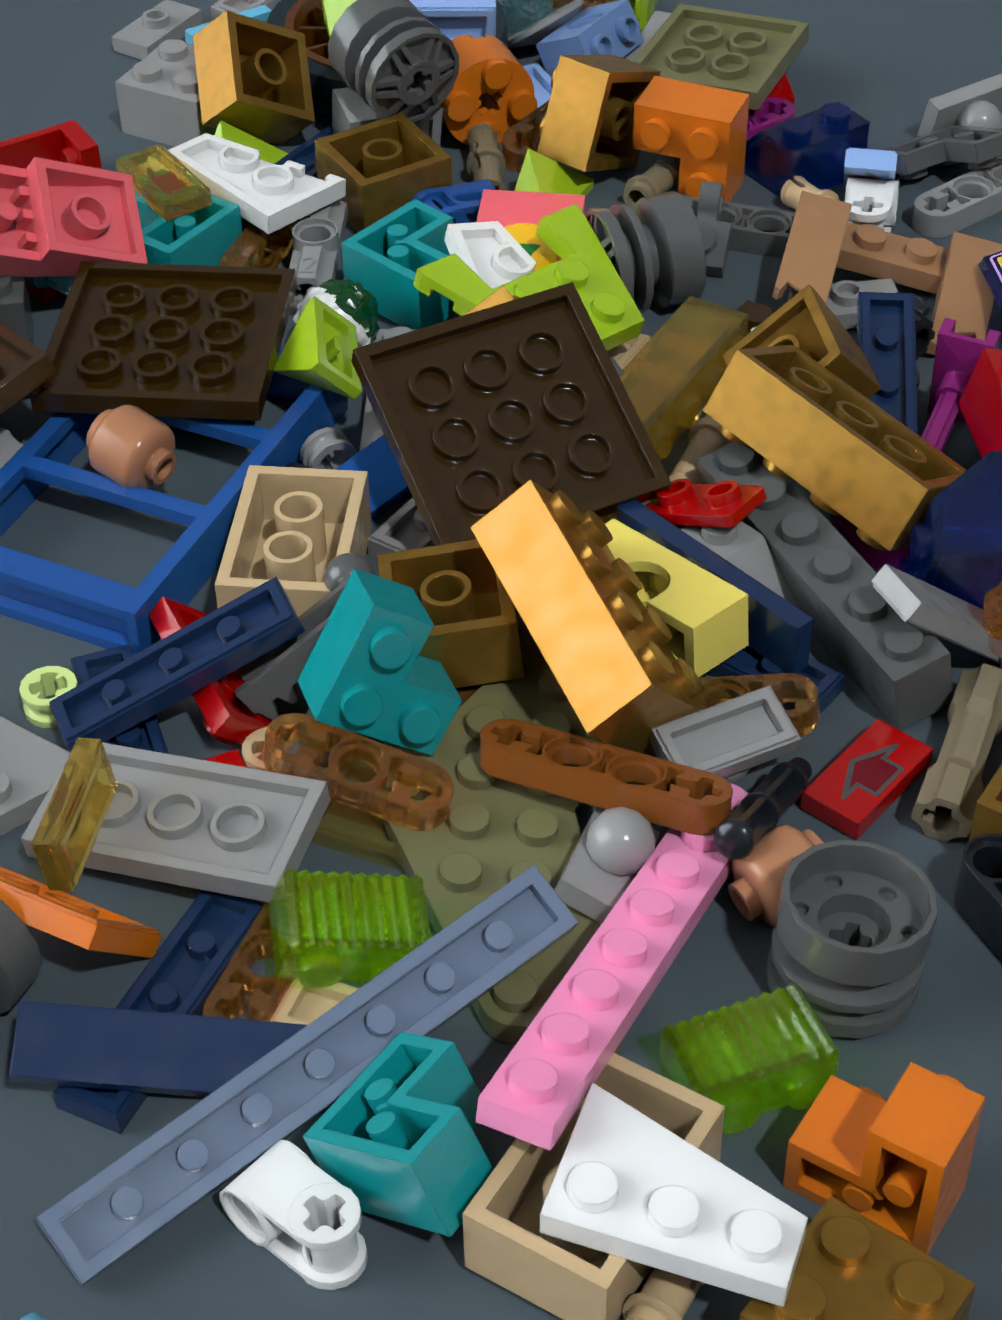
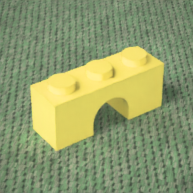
(699, 608)

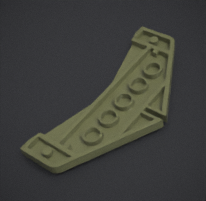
(498, 834)

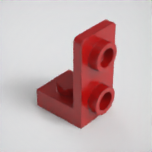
(60, 142)
(707, 504)

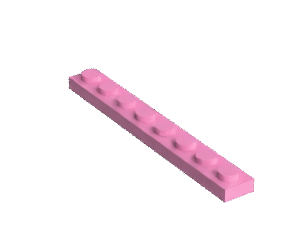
(605, 990)

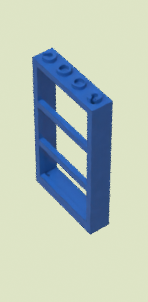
(107, 610)

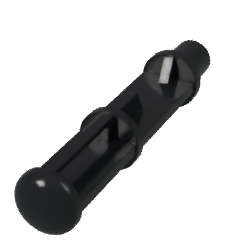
(762, 809)

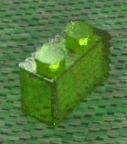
(344, 925)
(752, 1056)

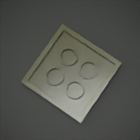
(725, 49)

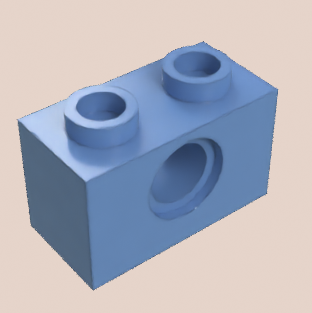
(593, 31)

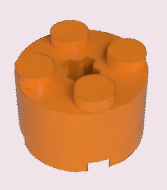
(488, 88)

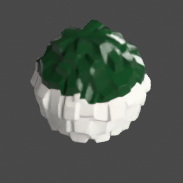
(351, 302)

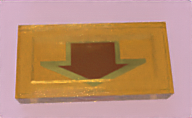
(164, 182)
(74, 815)

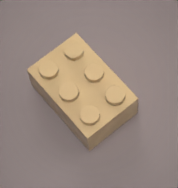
(291, 529)
(504, 1215)

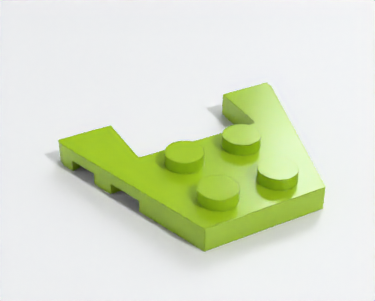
(581, 262)

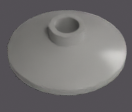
(540, 29)

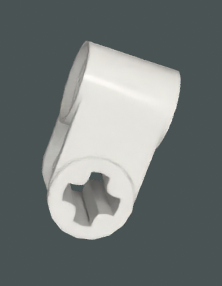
(872, 201)
(299, 1216)

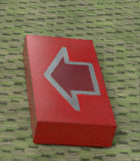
(866, 778)

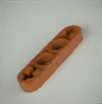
(604, 775)

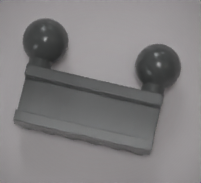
(278, 670)

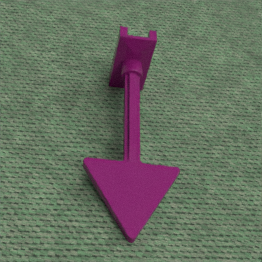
(953, 365)

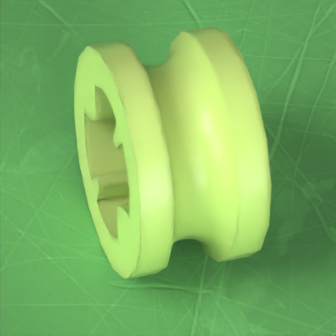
(39, 685)

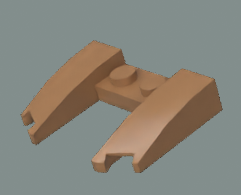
(826, 240)

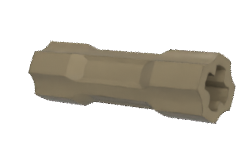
(954, 782)

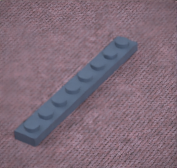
(301, 1077)

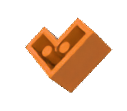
(698, 126)
(891, 1158)

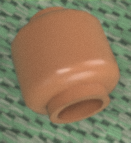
(131, 447)
(761, 873)

